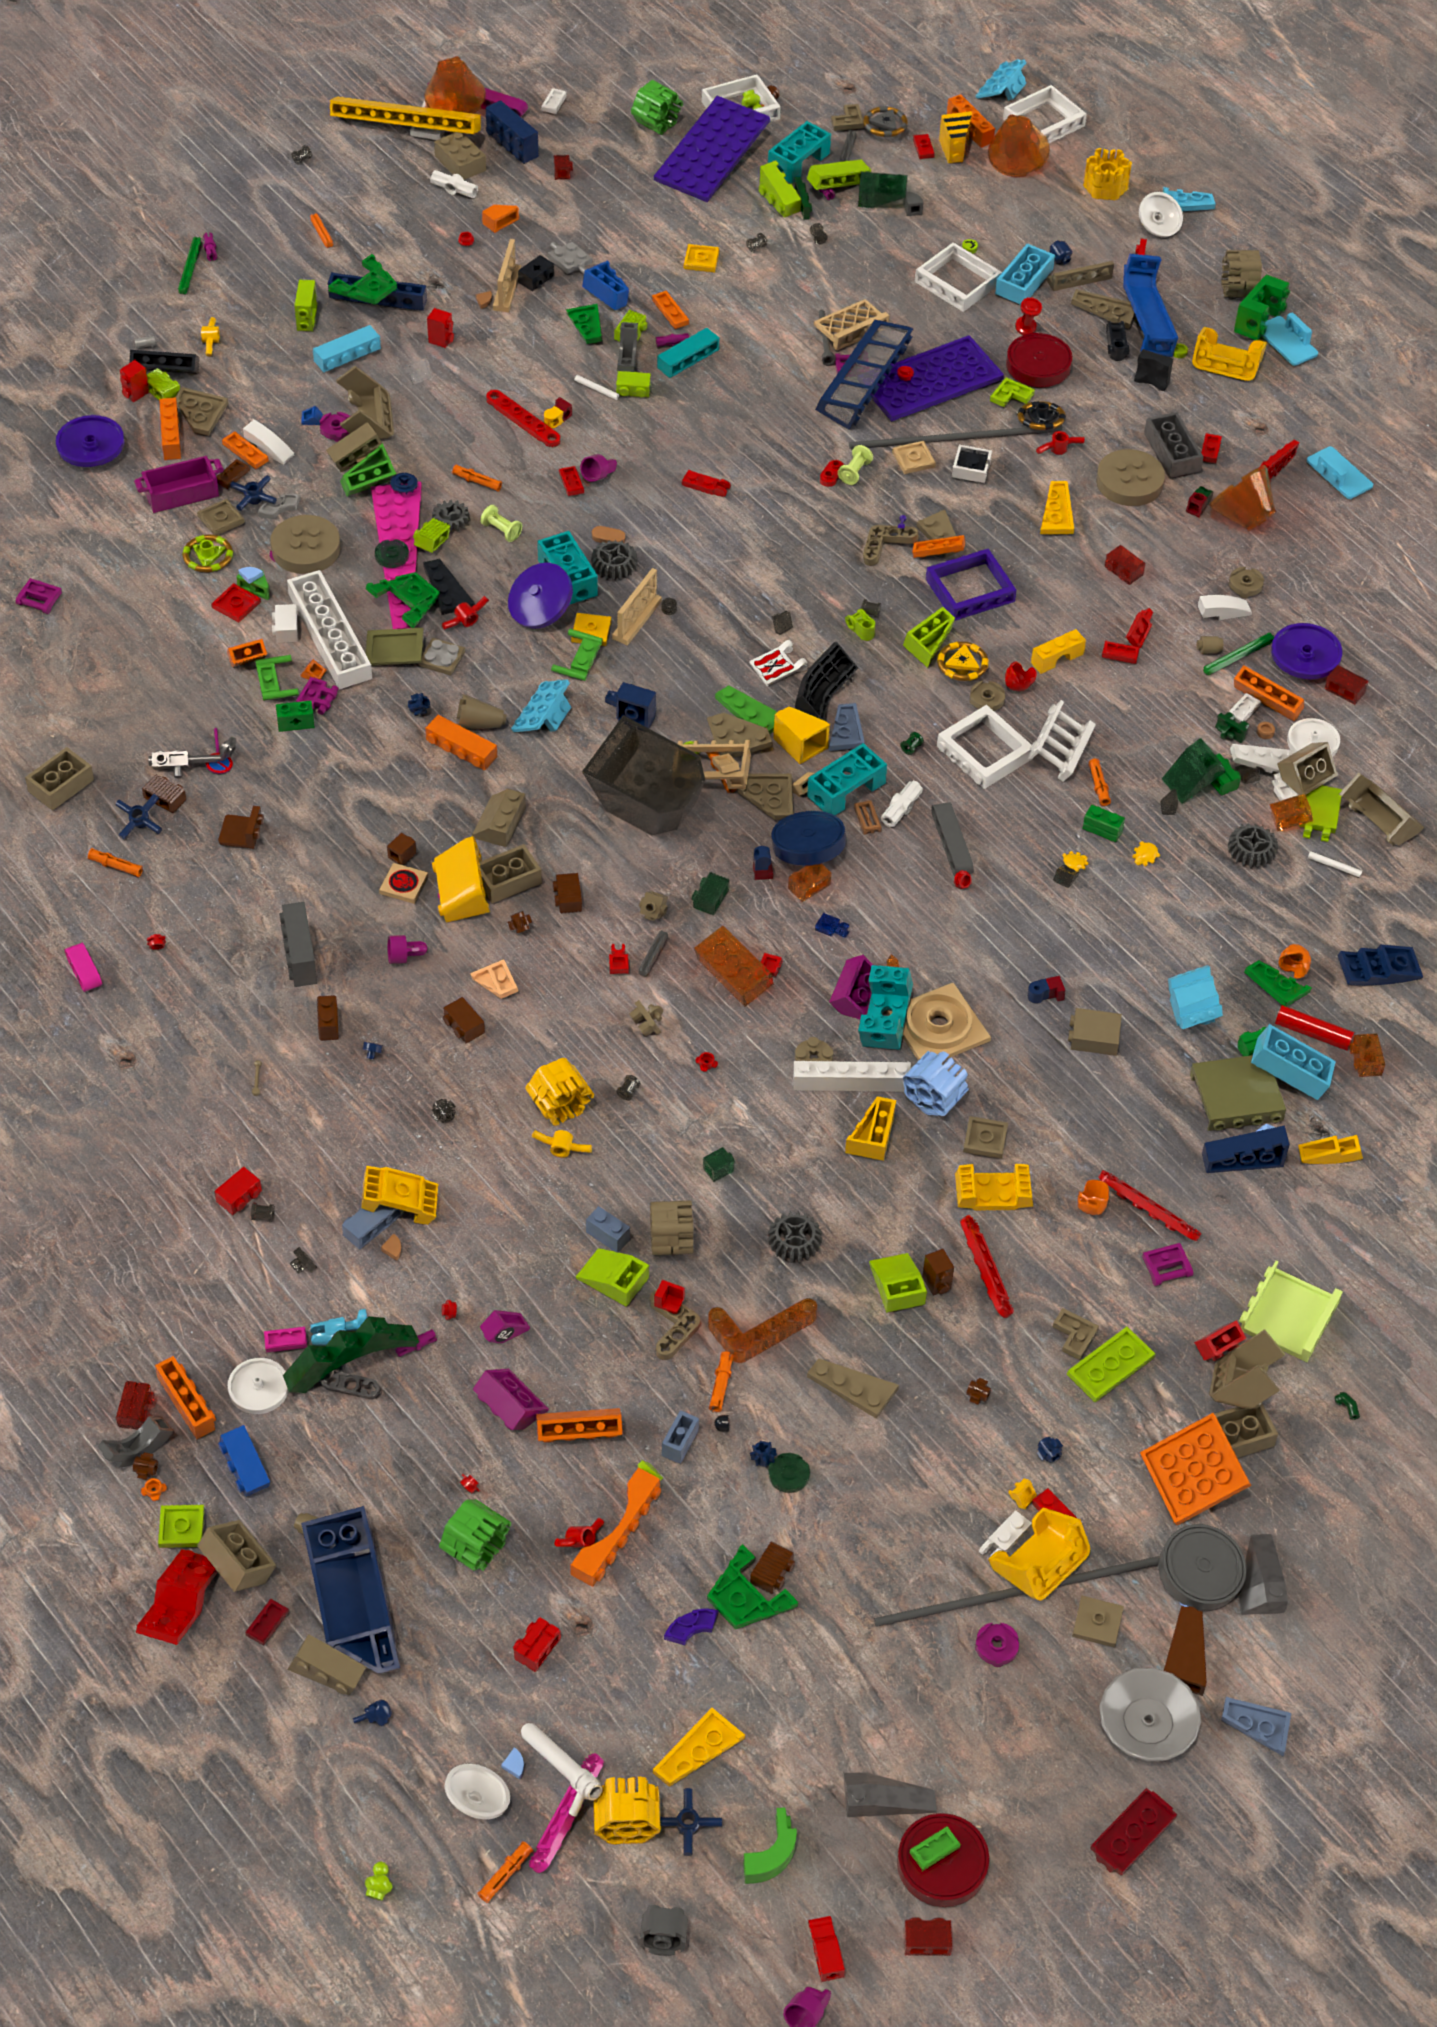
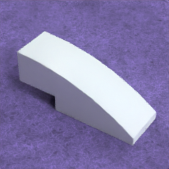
(267, 442)
(1223, 607)

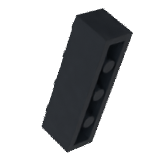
(166, 361)

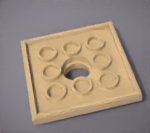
(960, 1033)

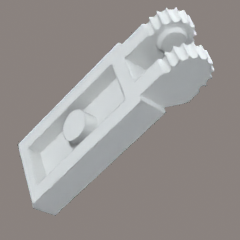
(1007, 1534)

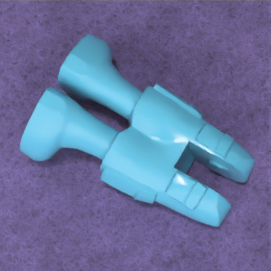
(325, 1330)

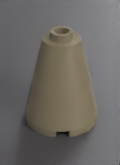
(478, 714)

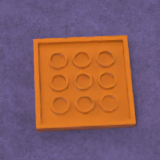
(1195, 1469)

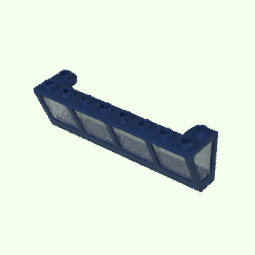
(864, 372)

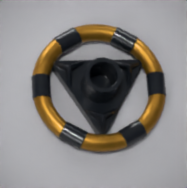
(1041, 415)

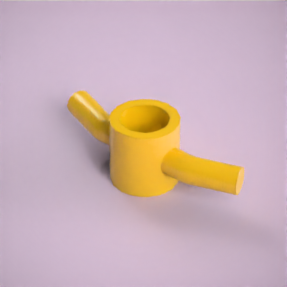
(209, 335)
(561, 1143)

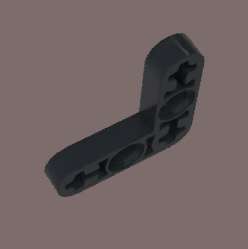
(341, 1378)

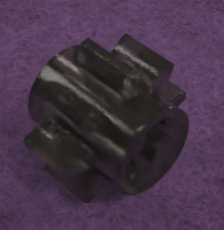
(443, 1111)

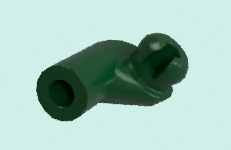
(1350, 1403)

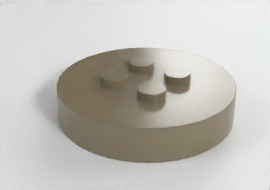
(1130, 477)
(305, 544)

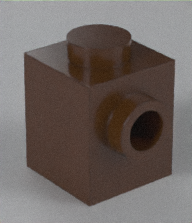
(401, 849)

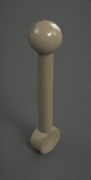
(255, 1091)

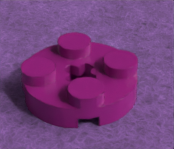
(328, 424)
(995, 1655)

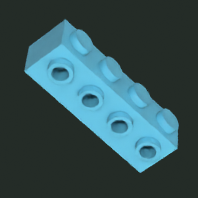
(346, 348)

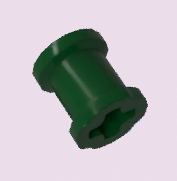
(912, 743)

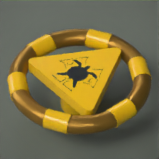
(962, 661)

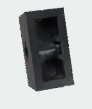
(536, 273)

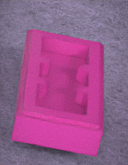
(285, 1339)

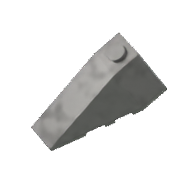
(1264, 1583)
(879, 1796)

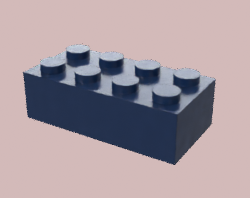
(512, 132)

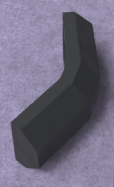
(824, 680)

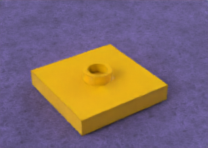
(593, 625)

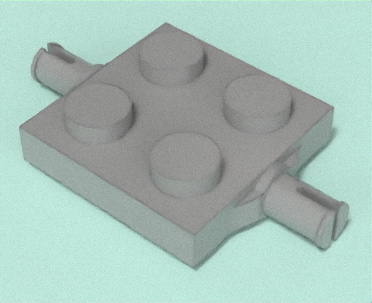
(569, 257)

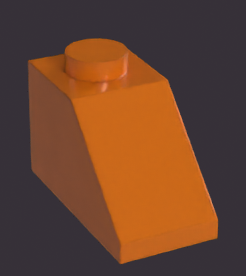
(499, 216)

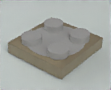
(442, 656)

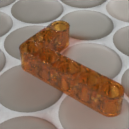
(762, 1331)

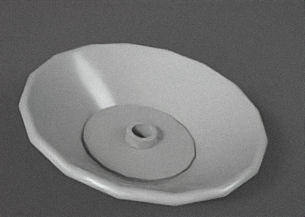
(1152, 1696)

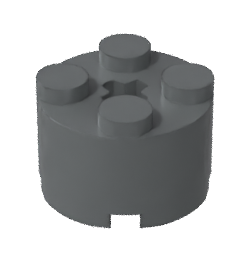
(663, 1930)

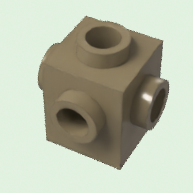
(653, 905)

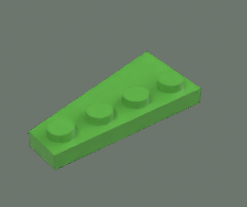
(746, 707)

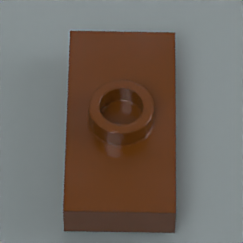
(232, 473)

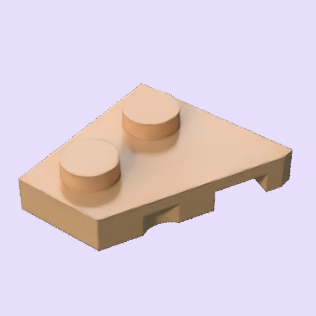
(496, 979)

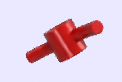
(1060, 443)
(465, 614)
(580, 1535)

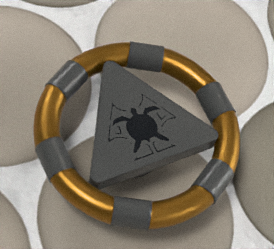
(885, 121)

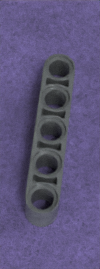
(952, 838)

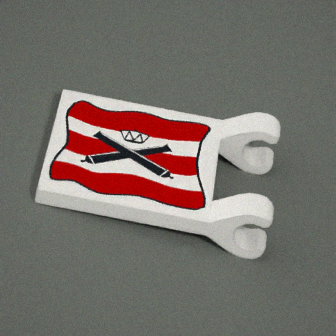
(776, 665)

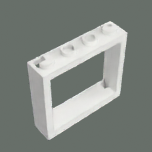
(926, 279)

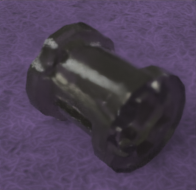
(302, 154)
(819, 235)
(763, 243)
(871, 608)
(628, 1087)
(262, 1212)

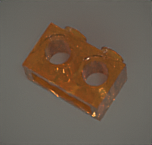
(1291, 812)
(809, 881)
(1367, 1055)

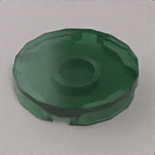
(391, 553)
(789, 1473)

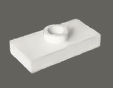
(554, 101)
(1245, 707)

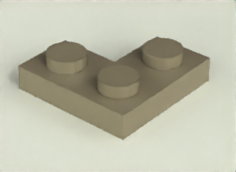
(851, 120)
(1079, 1330)

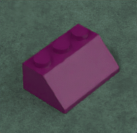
(852, 990)
(509, 1398)

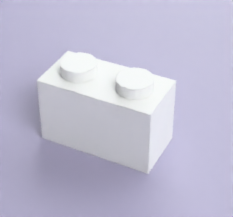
(286, 623)

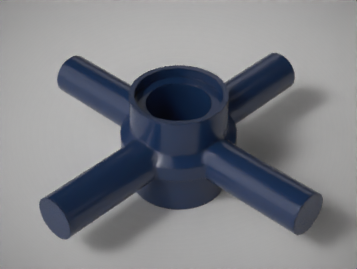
(253, 492)
(136, 811)
(689, 1813)

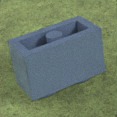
(607, 1229)
(680, 1437)

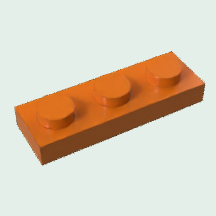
(670, 309)
(245, 450)
(939, 546)

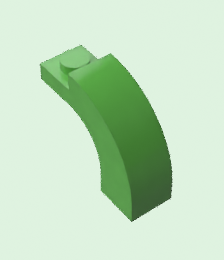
(771, 1862)

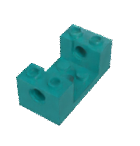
(799, 145)
(566, 553)
(830, 785)
(890, 991)

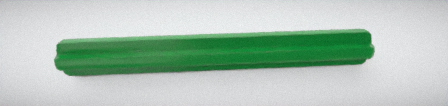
(189, 265)
(1238, 654)

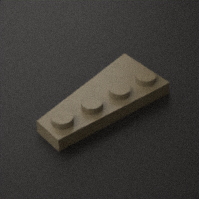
(1105, 307)
(857, 1388)

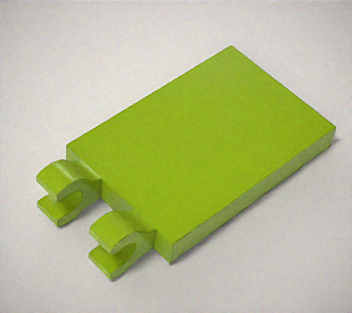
(1325, 810)

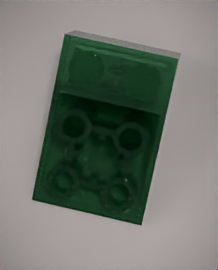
(881, 189)
(1193, 770)

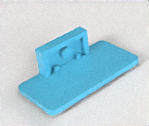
(1006, 79)
(1290, 338)
(1339, 472)
(546, 707)

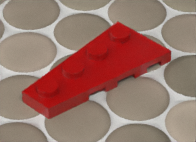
(1281, 458)

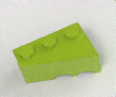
(777, 191)
(929, 635)

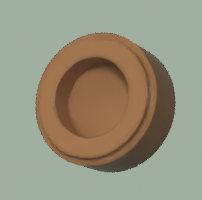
(1265, 730)

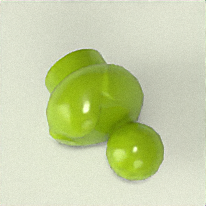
(751, 99)
(378, 1884)

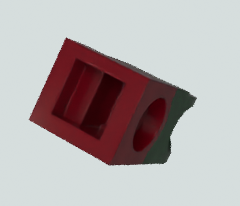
(1199, 501)

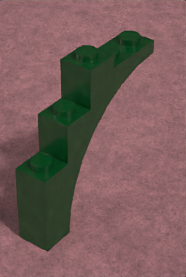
(344, 1347)

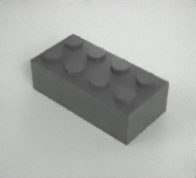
(298, 944)

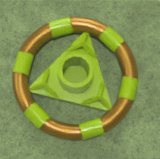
(207, 553)

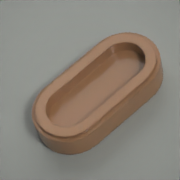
(604, 534)

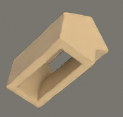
(797, 786)

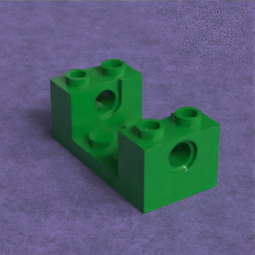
(1264, 300)

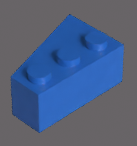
(606, 286)
(243, 1461)

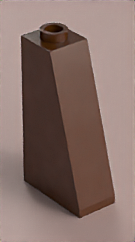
(1187, 1650)

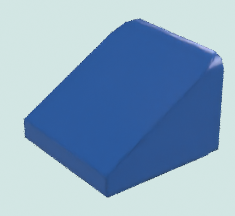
(311, 416)

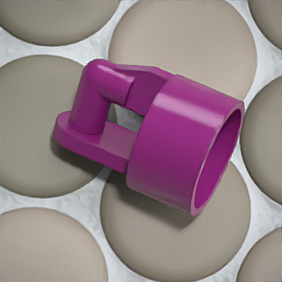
(597, 467)
(399, 949)
(806, 2007)

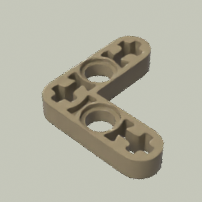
(884, 536)
(680, 1323)

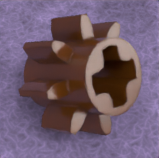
(519, 922)
(978, 1391)
(145, 1466)

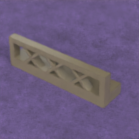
(1081, 276)

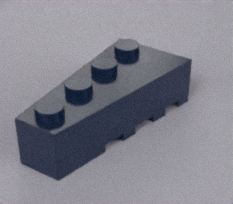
(1247, 1151)

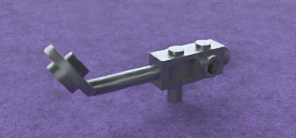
(181, 759)

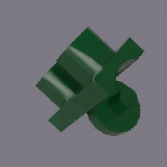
(1229, 728)

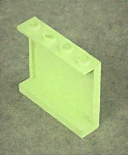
(1290, 1312)

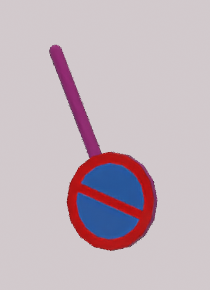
(222, 766)

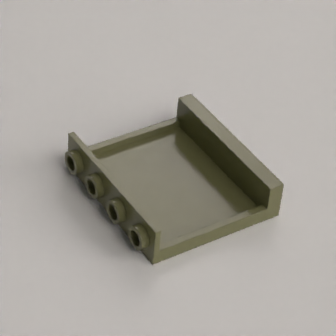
(1237, 1093)

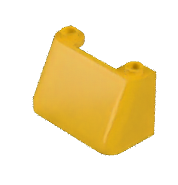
(1227, 359)
(460, 881)
(1046, 1556)

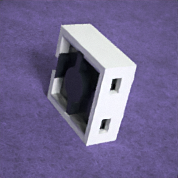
(971, 463)

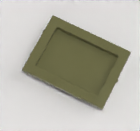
(394, 646)

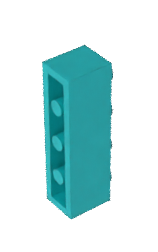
(688, 352)

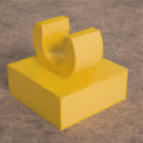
(1023, 1493)

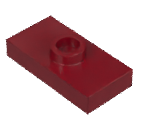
(267, 1622)

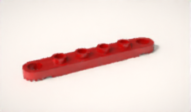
(523, 418)
(1143, 1202)
(987, 1267)

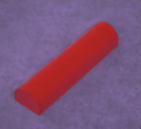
(1314, 1027)

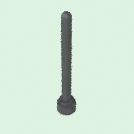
(827, 357)

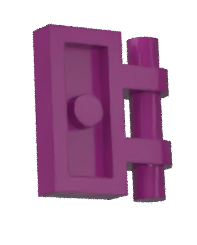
(314, 690)

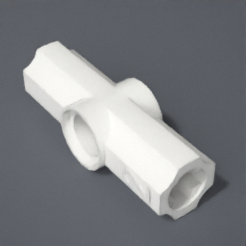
(454, 184)
(901, 804)

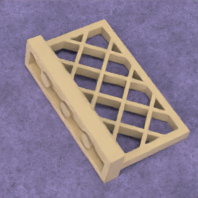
(507, 280)
(851, 335)
(637, 609)

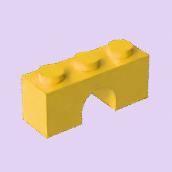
(1046, 655)

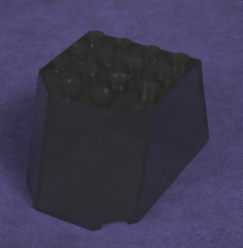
(645, 777)

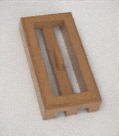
(871, 828)

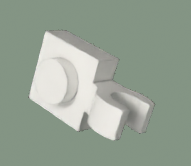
(1281, 789)

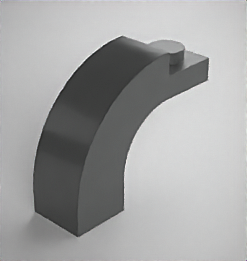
(628, 347)
(146, 1439)

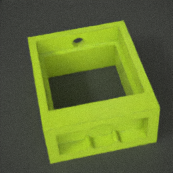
(306, 305)

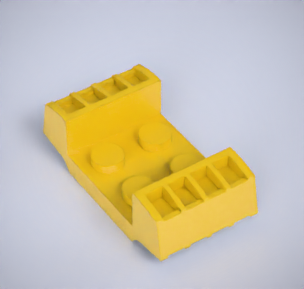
(993, 1190)
(400, 1191)

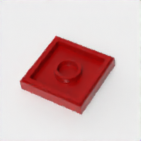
(236, 602)

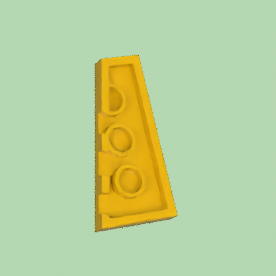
(1058, 510)
(700, 1745)

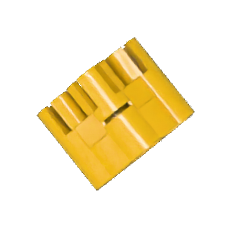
(1106, 176)
(557, 1088)
(627, 1816)

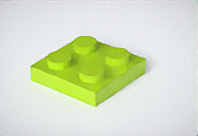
(180, 1525)

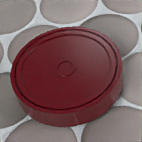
(1039, 360)
(954, 1877)

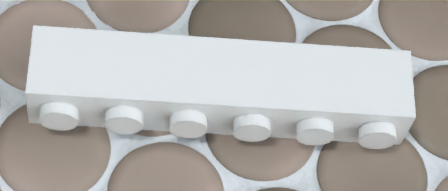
(849, 1076)

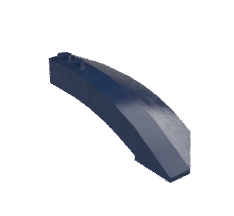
(351, 1588)

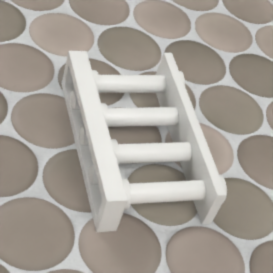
(1078, 743)

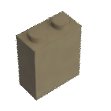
(1095, 1031)

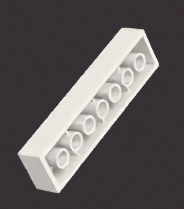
(329, 629)

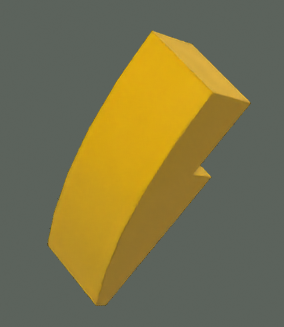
(1331, 1150)

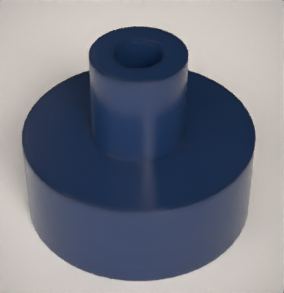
(372, 1048)

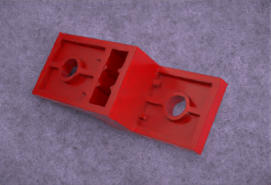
(178, 1597)

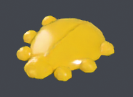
(1145, 853)
(1075, 861)

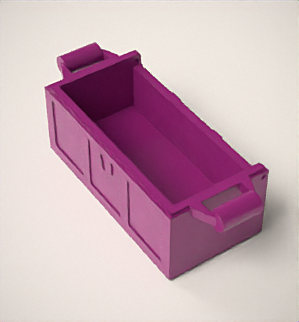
(180, 483)

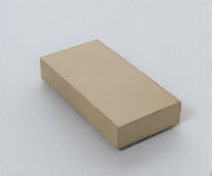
(725, 763)

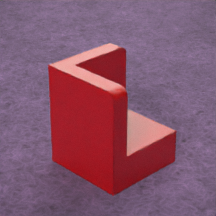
(669, 1297)

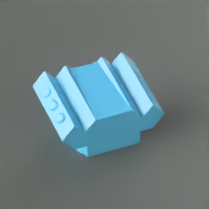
(1194, 998)

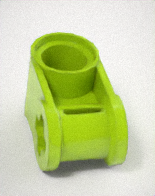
(861, 624)

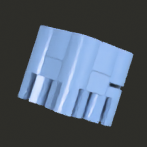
(932, 1086)

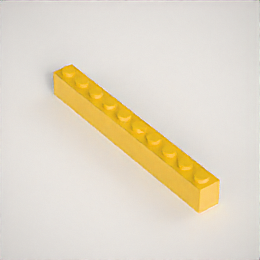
(405, 115)

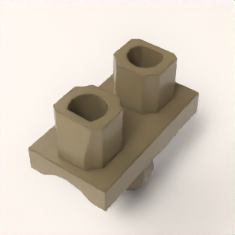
(649, 1025)

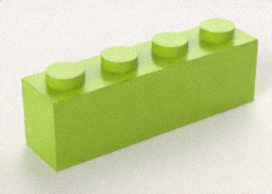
(836, 174)

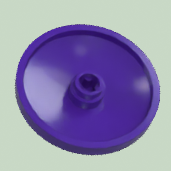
(90, 441)
(540, 595)
(1306, 651)

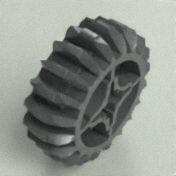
(614, 559)
(1252, 845)
(795, 1243)

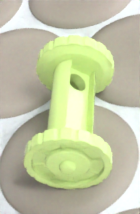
(849, 472)
(491, 516)

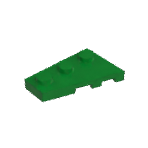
(587, 322)
(1279, 987)

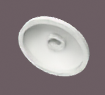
(1165, 210)
(477, 1791)

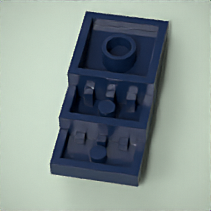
(1380, 966)

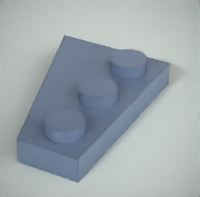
(847, 728)
(1258, 1722)

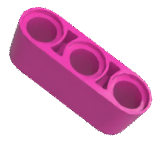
(83, 967)

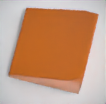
(313, 670)

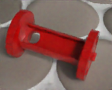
(1030, 308)

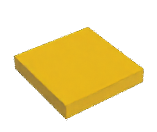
(701, 258)

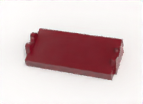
(1133, 1832)

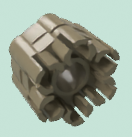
(1243, 273)
(671, 1227)

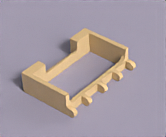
(734, 779)

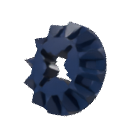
(405, 478)

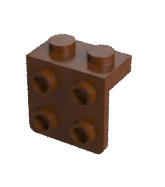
(241, 830)

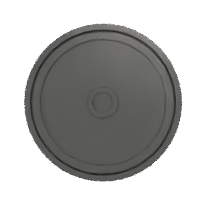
(1202, 1567)

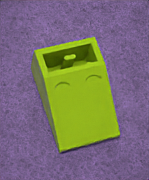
(615, 1275)
(898, 1282)

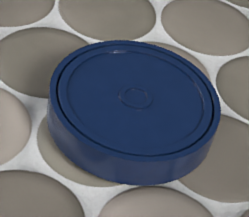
(808, 838)

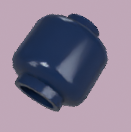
(1061, 251)

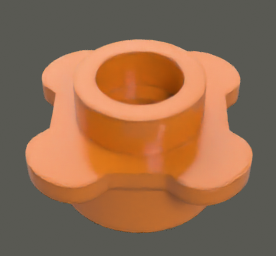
(151, 1484)

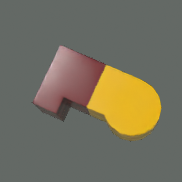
(558, 414)

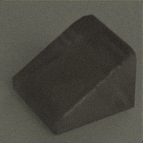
(1248, 773)
(1169, 803)
(1065, 876)

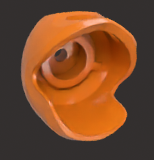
(1295, 959)
(1094, 1197)

